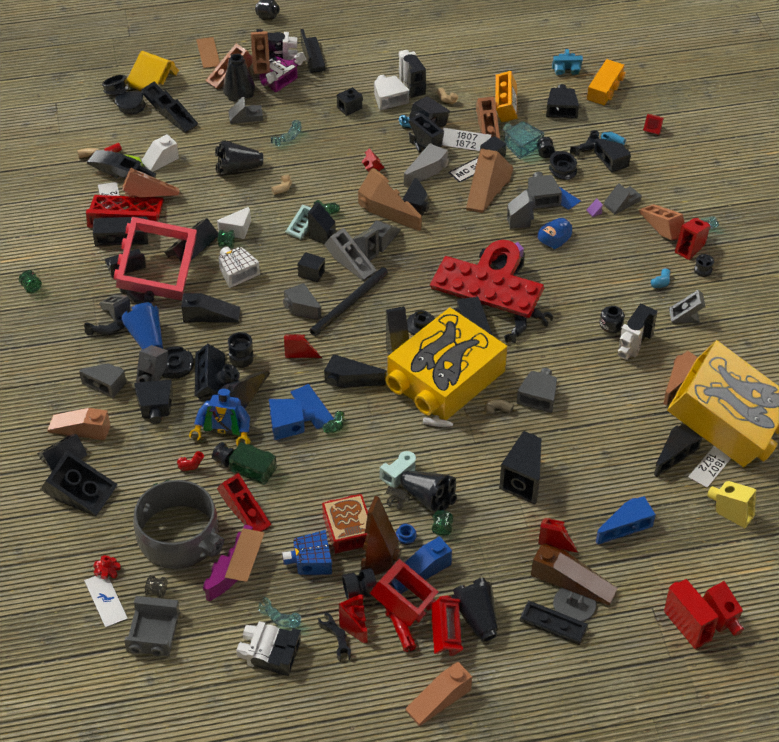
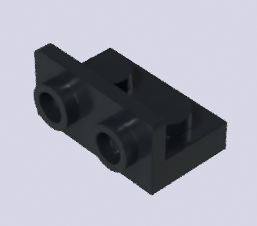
(135, 262)

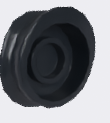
(116, 85)
(130, 102)
(563, 165)

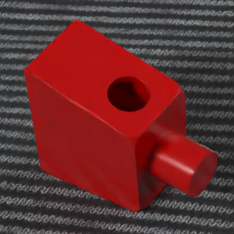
(692, 232)
(726, 607)

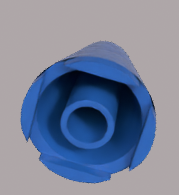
(144, 325)

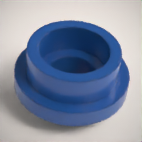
(406, 529)

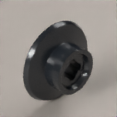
(418, 321)

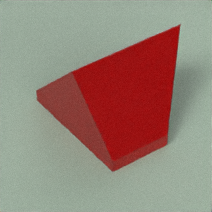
(298, 347)
(555, 534)
(353, 618)

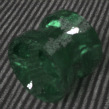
(226, 238)
(30, 281)
(442, 523)

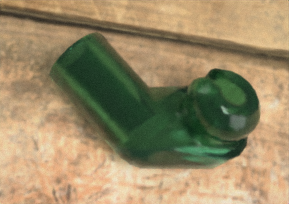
(335, 424)

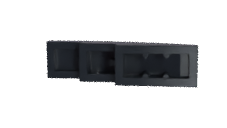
(169, 108)

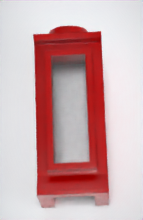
(446, 625)

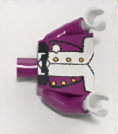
(281, 72)

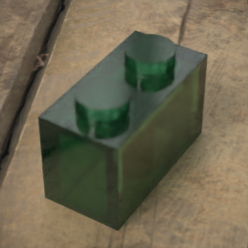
(253, 463)

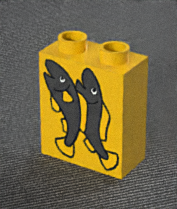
(446, 364)
(729, 405)

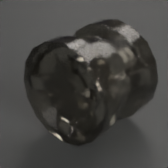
(156, 586)

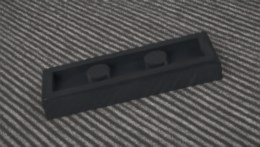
(554, 622)

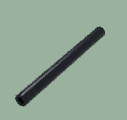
(347, 302)

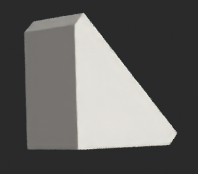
(237, 221)

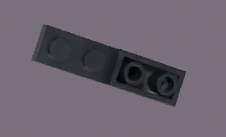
(116, 164)

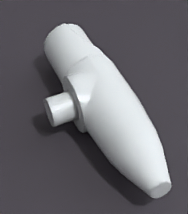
(436, 421)

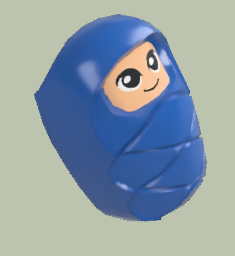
(555, 233)

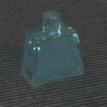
(522, 138)

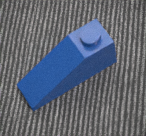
(628, 519)
(427, 561)

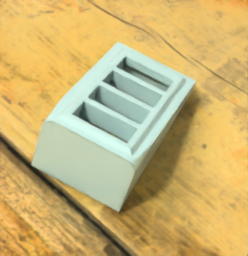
(303, 211)

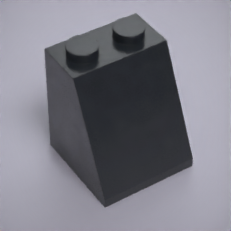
(522, 468)

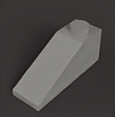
(427, 164)
(349, 254)

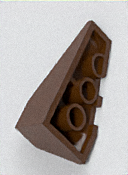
(381, 540)
(569, 573)

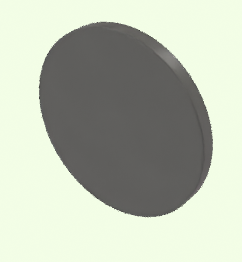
(574, 605)

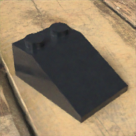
(78, 485)

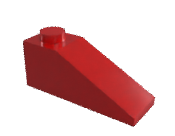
(243, 503)

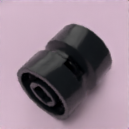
(240, 349)
(359, 584)

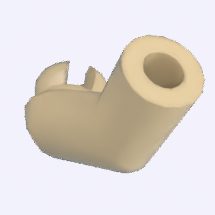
(451, 99)
(87, 152)
(284, 186)

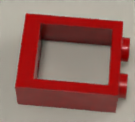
(396, 602)

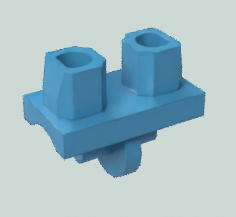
(567, 61)

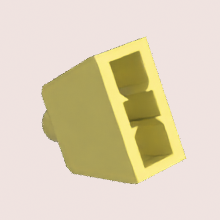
(734, 502)

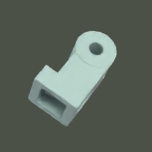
(392, 473)

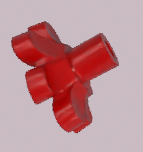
(106, 567)

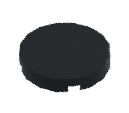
(178, 363)

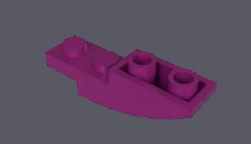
(217, 583)

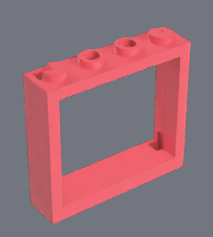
(142, 285)

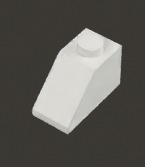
(160, 153)

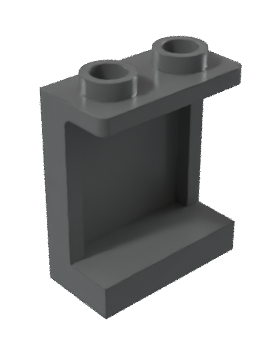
(153, 626)

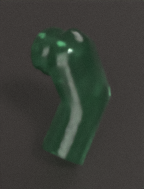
(331, 208)

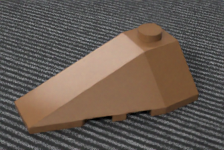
(489, 178)
(383, 201)

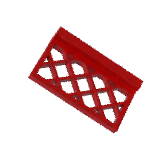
(99, 211)

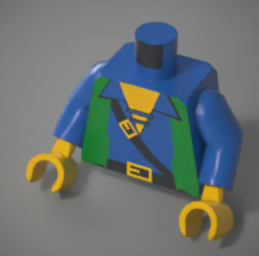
(224, 416)

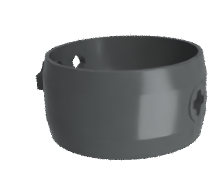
(184, 553)

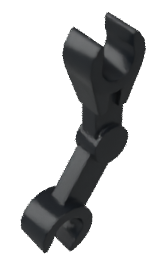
(331, 626)

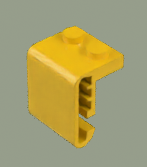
(150, 69)

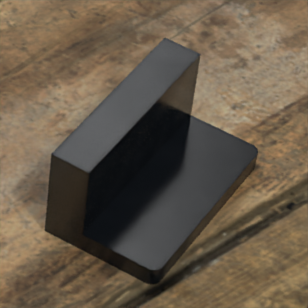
(55, 452)

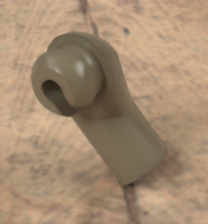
(499, 404)

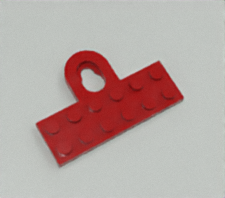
(493, 287)

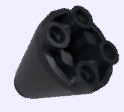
(238, 79)
(236, 158)
(431, 489)
(478, 608)

